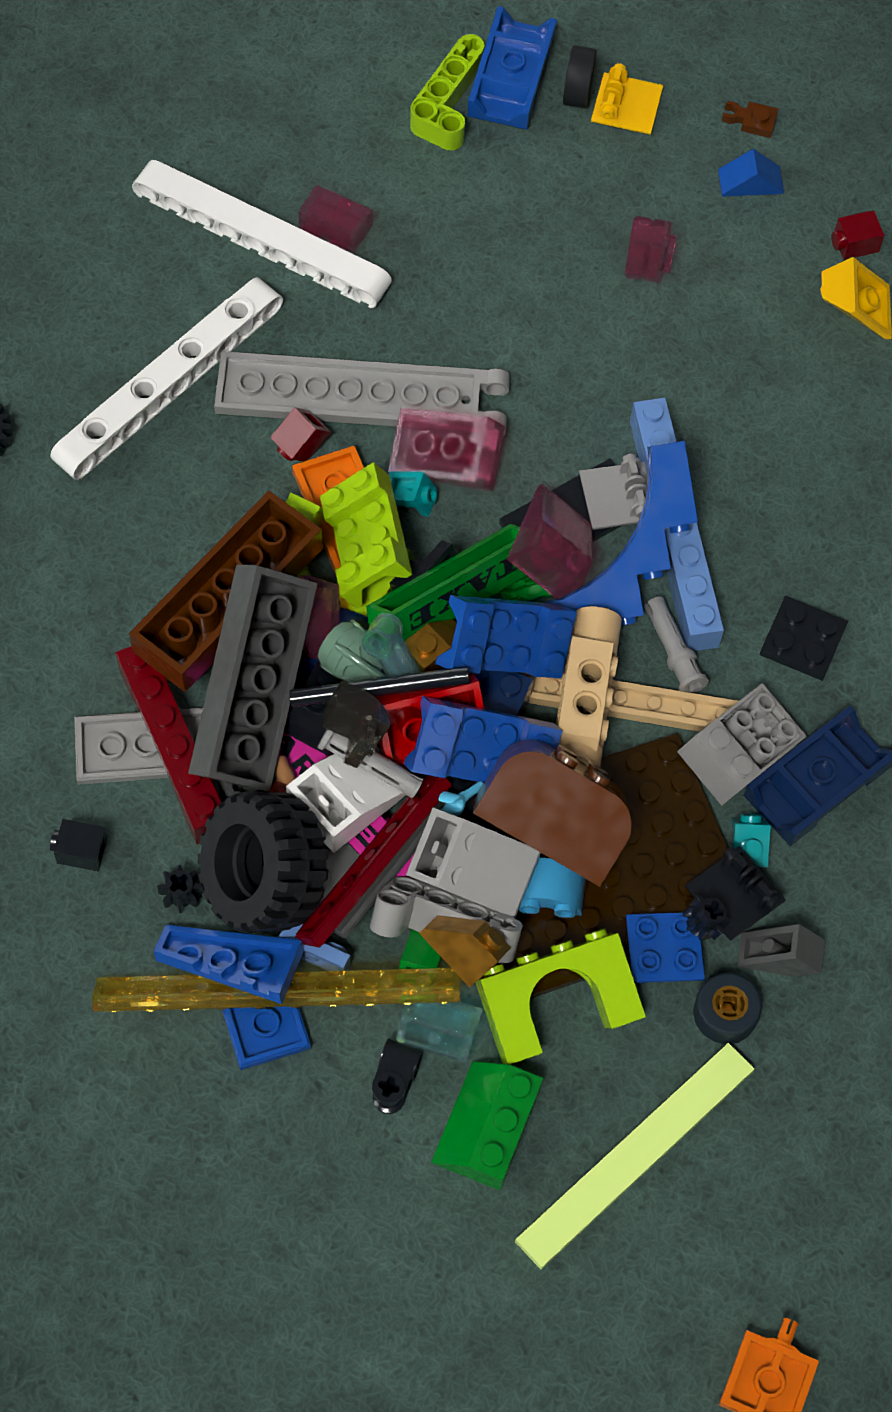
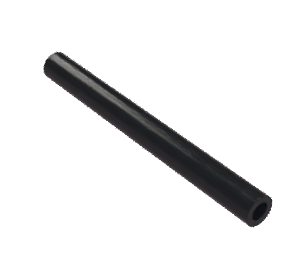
(385, 685)

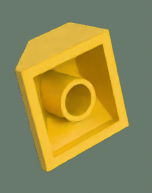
(859, 295)

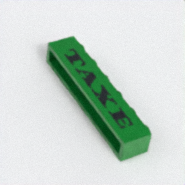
(471, 573)

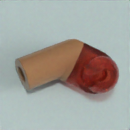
(283, 774)

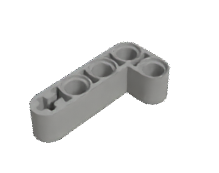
(414, 904)

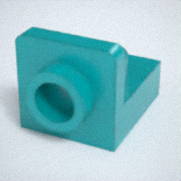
(414, 491)

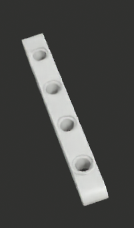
(165, 378)

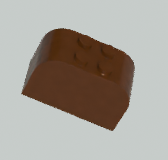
(557, 807)

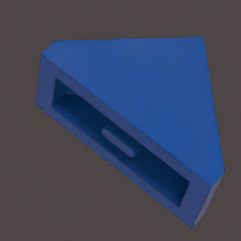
(750, 175)

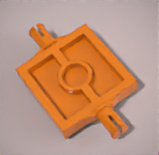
(769, 1374)

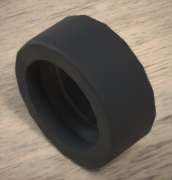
(579, 76)

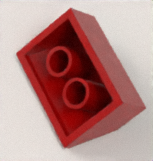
(406, 715)

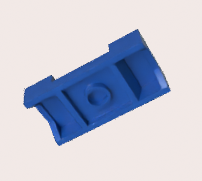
(510, 70)
(509, 636)
(469, 739)

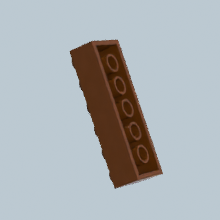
(186, 625)

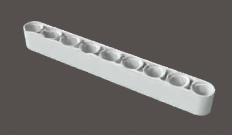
(262, 232)

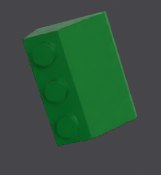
(488, 1122)

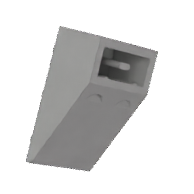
(741, 744)
(473, 862)

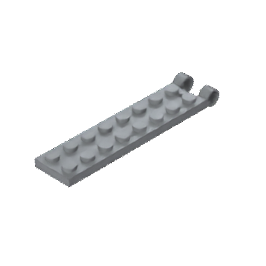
(349, 388)

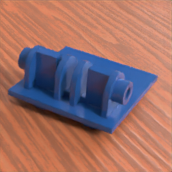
(663, 949)

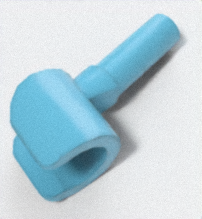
(456, 802)

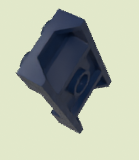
(817, 776)

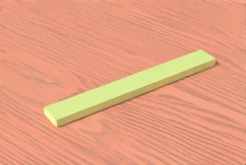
(633, 1156)

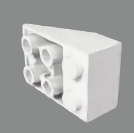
(343, 798)

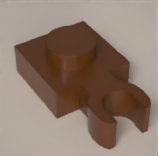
(755, 119)

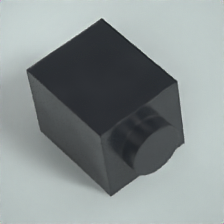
(79, 844)

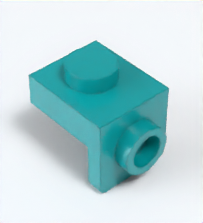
(752, 836)

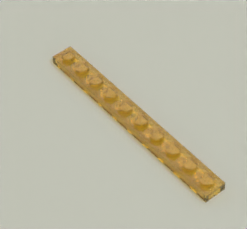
(305, 989)

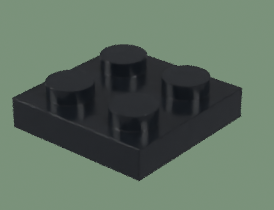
(803, 638)

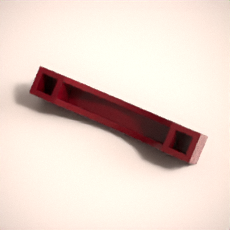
(171, 737)

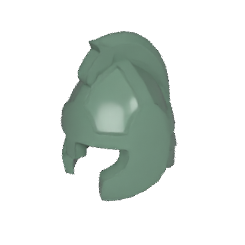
(344, 654)

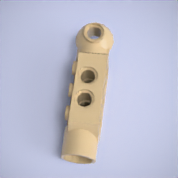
(588, 683)

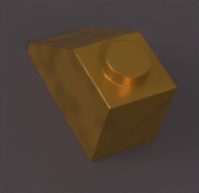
(430, 643)
(466, 945)

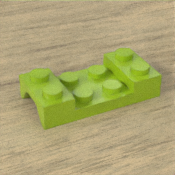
(365, 531)

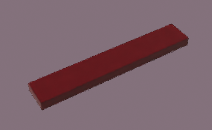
(371, 862)

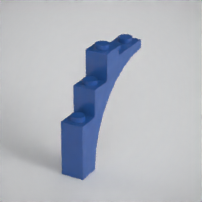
(666, 505)

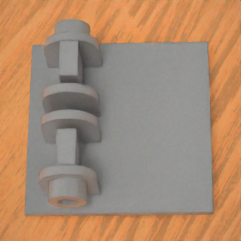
(615, 493)

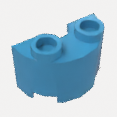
(554, 888)

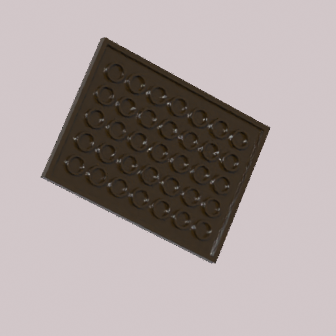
(668, 847)

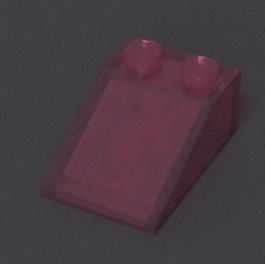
(448, 447)
(553, 544)

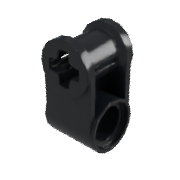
(395, 1071)

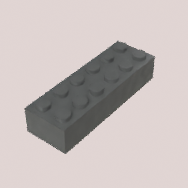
(253, 677)

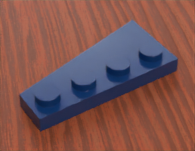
(238, 960)

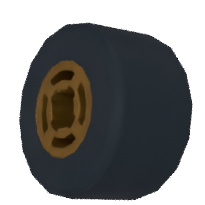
(718, 1019)

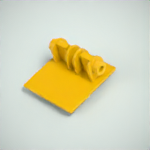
(626, 101)

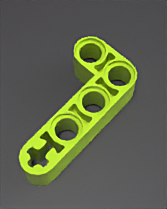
(432, 109)

